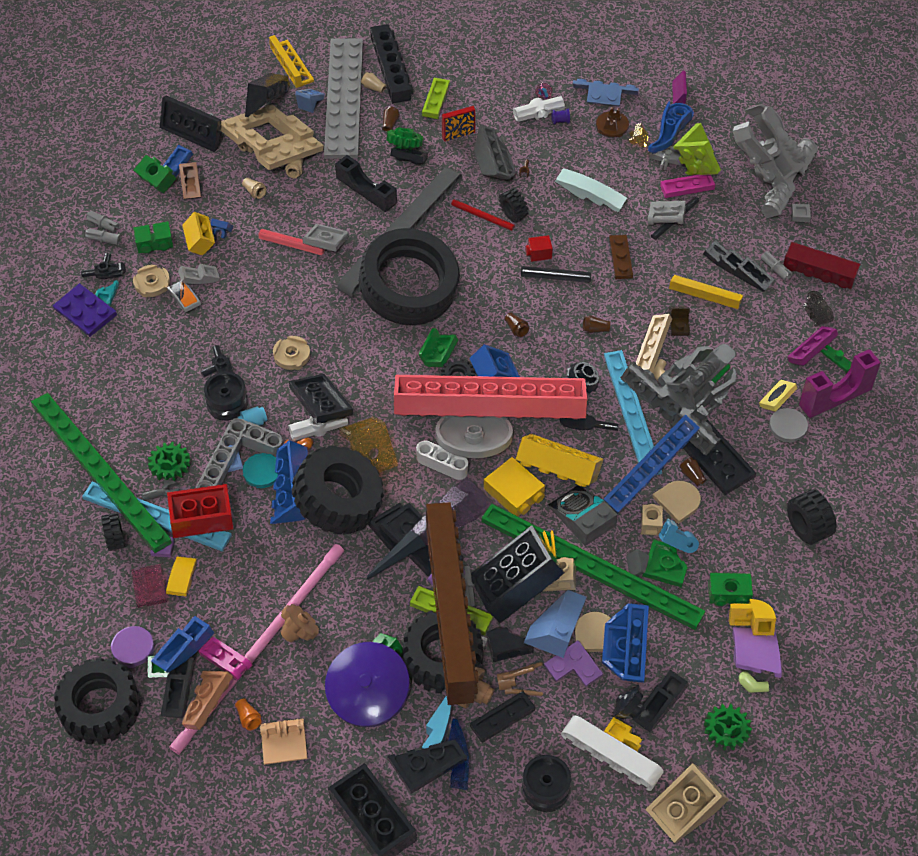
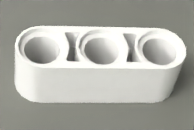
(436, 454)

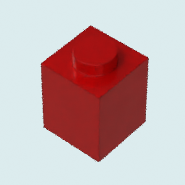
(539, 248)

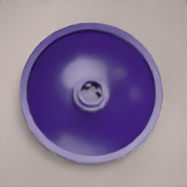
(367, 684)

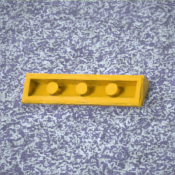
(705, 291)

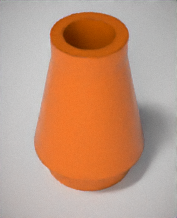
(248, 715)

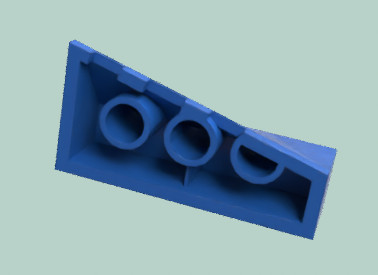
(288, 461)

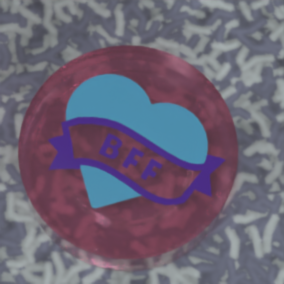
(543, 91)

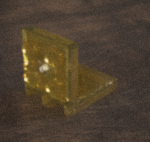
(368, 435)

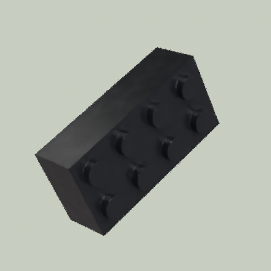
(372, 813)

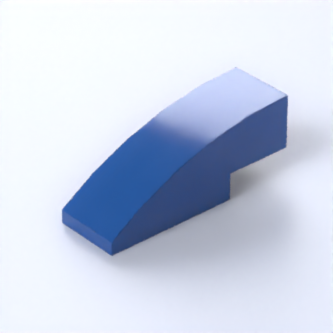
(183, 644)

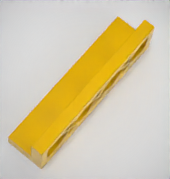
(288, 64)

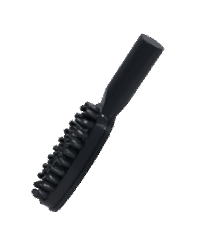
(587, 423)

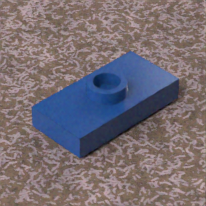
(179, 156)

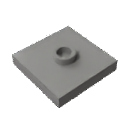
(325, 237)

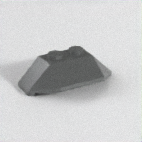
(493, 154)

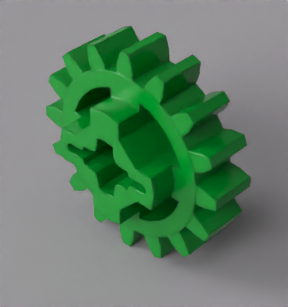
(404, 138)
(166, 459)
(737, 726)

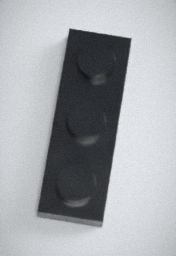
(502, 716)

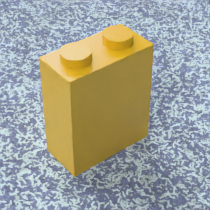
(514, 487)

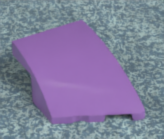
(756, 651)

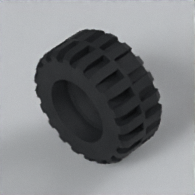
(421, 667)
(108, 722)

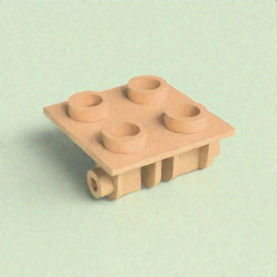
(283, 741)

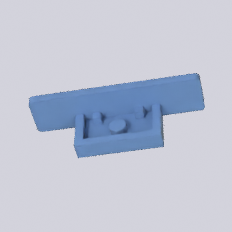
(604, 93)

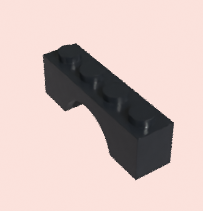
(352, 175)

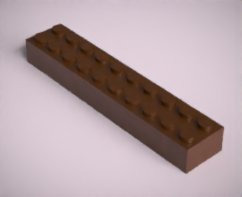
(451, 604)

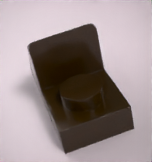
(680, 320)

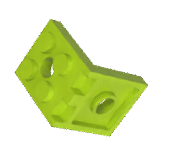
(697, 152)

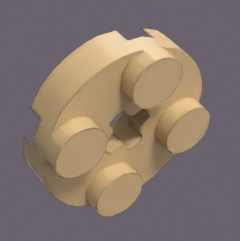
(159, 276)
(295, 361)

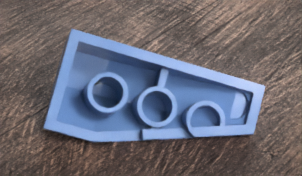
(556, 625)

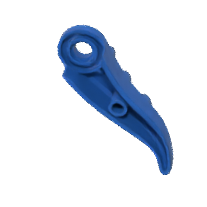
(670, 125)

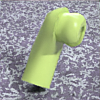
(751, 684)

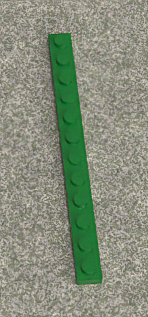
(102, 473)
(602, 570)

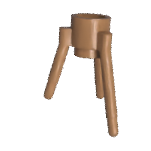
(507, 680)

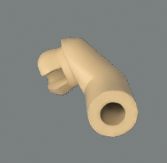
(659, 368)

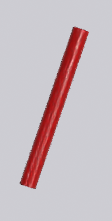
(483, 215)

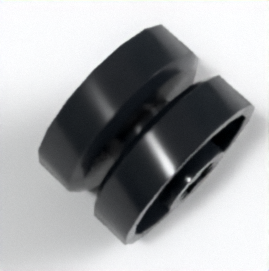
(225, 395)
(546, 783)

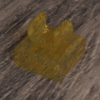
(639, 136)

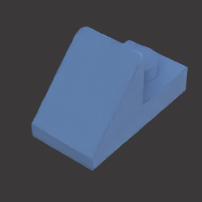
(308, 98)

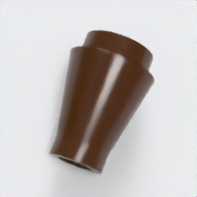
(390, 117)
(593, 324)
(517, 325)
(691, 469)

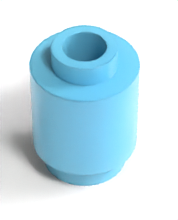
(254, 415)

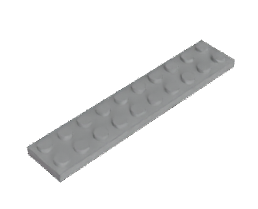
(343, 98)

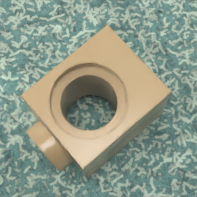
(649, 526)

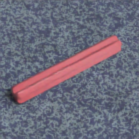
(289, 241)

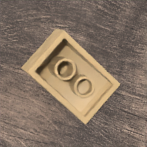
(686, 803)

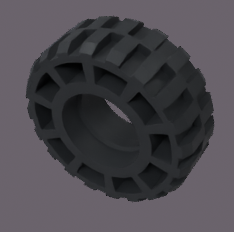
(324, 507)

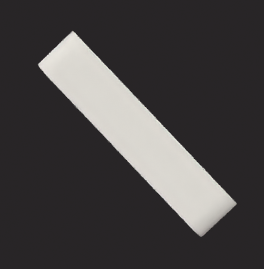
(612, 751)

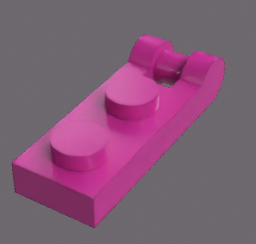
(225, 657)

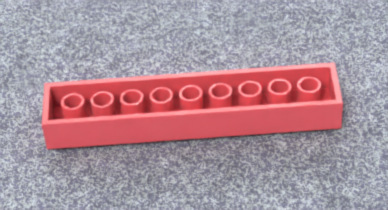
(490, 396)

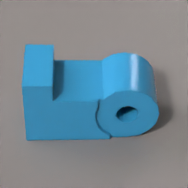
(681, 540)

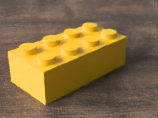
(559, 459)

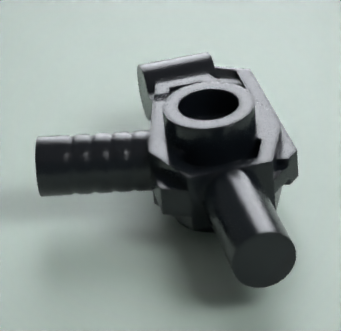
(105, 269)
(220, 363)

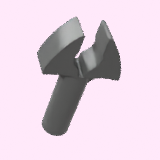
(162, 491)

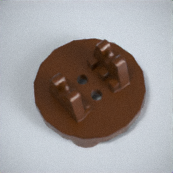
(612, 123)

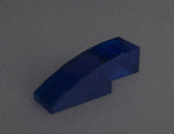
(459, 774)

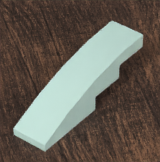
(592, 189)

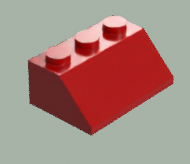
(199, 511)

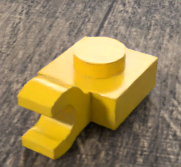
(623, 733)

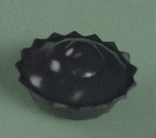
(585, 371)
(628, 703)

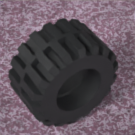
(811, 517)

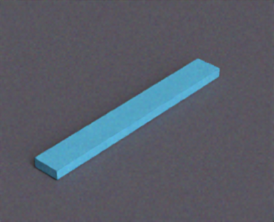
(629, 406)
(216, 540)

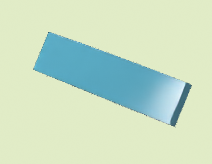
(438, 724)

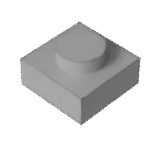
(800, 212)

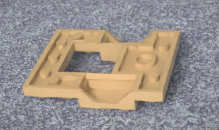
(292, 146)

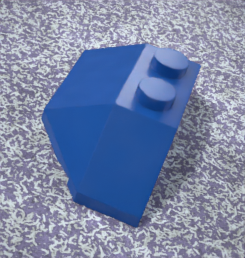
(626, 643)

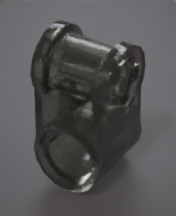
(818, 309)

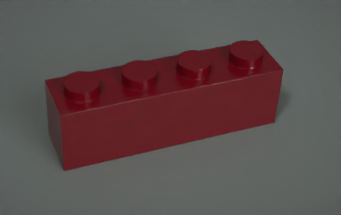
(821, 265)

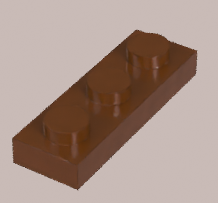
(620, 257)

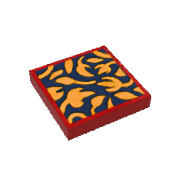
(458, 123)

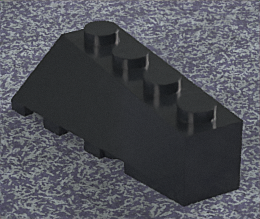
(265, 90)

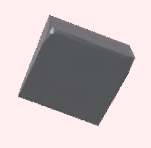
(637, 562)

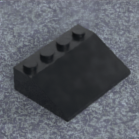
(516, 574)

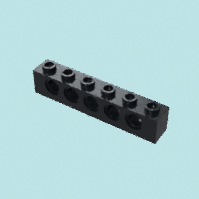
(390, 63)

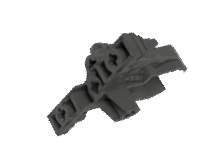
(688, 390)

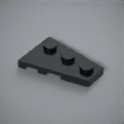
(427, 764)

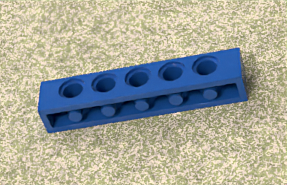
(651, 464)

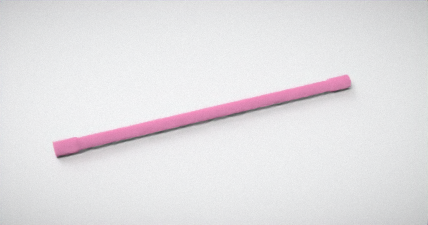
(330, 558)

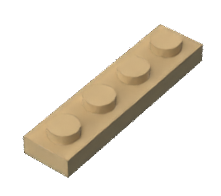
(653, 341)

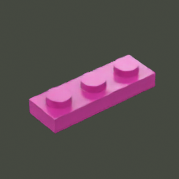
(687, 185)

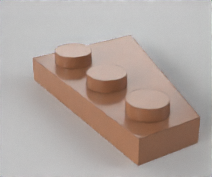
(207, 698)

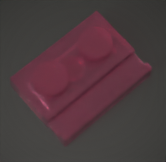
(149, 586)

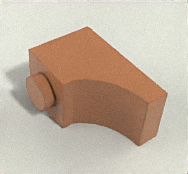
(190, 180)

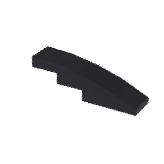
(741, 268)
(177, 689)

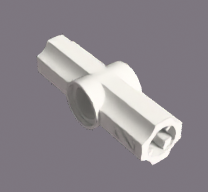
(538, 108)
(310, 427)

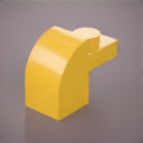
(755, 614)

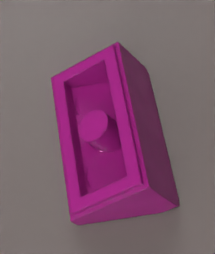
(679, 88)

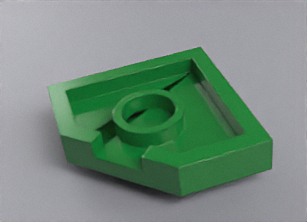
(665, 564)

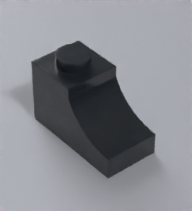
(506, 645)

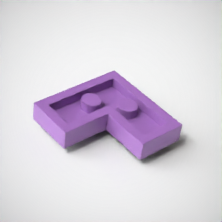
(575, 660)

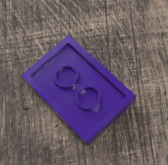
(84, 310)

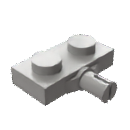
(667, 156)

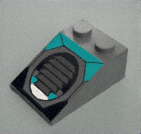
(584, 514)

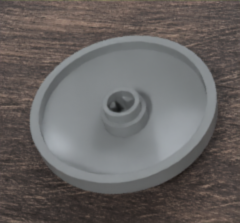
(474, 435)

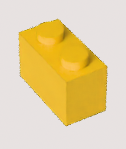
(198, 233)

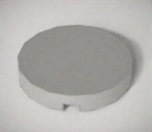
(788, 425)

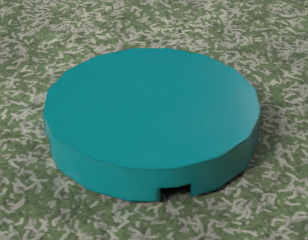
(260, 470)

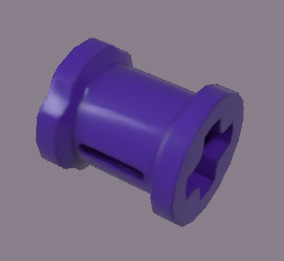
(560, 116)

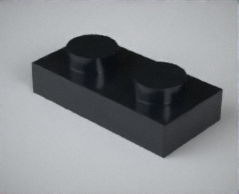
(414, 156)

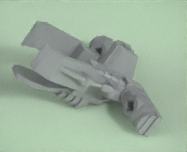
(778, 159)

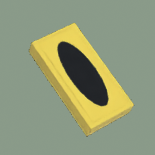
(778, 395)

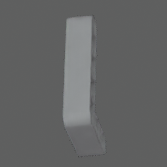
(237, 439)

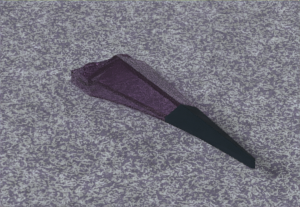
(469, 505)

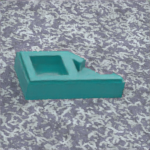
(107, 294)

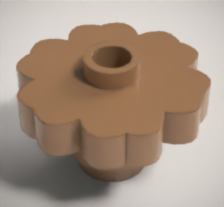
(298, 624)
(485, 691)

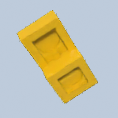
(180, 576)

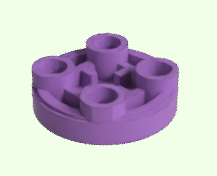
(132, 646)

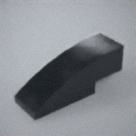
(661, 701)

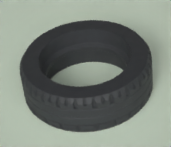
(417, 245)

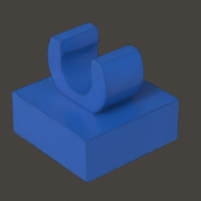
(222, 226)

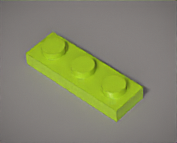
(435, 98)

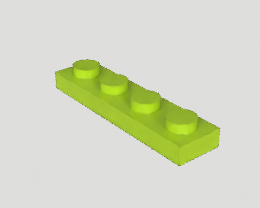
(424, 600)

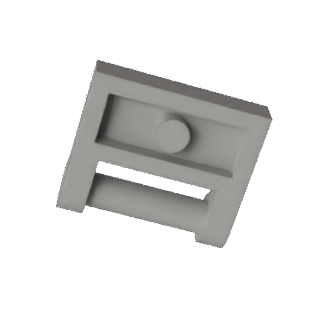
(667, 212)

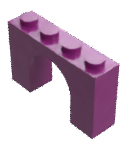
(821, 394)

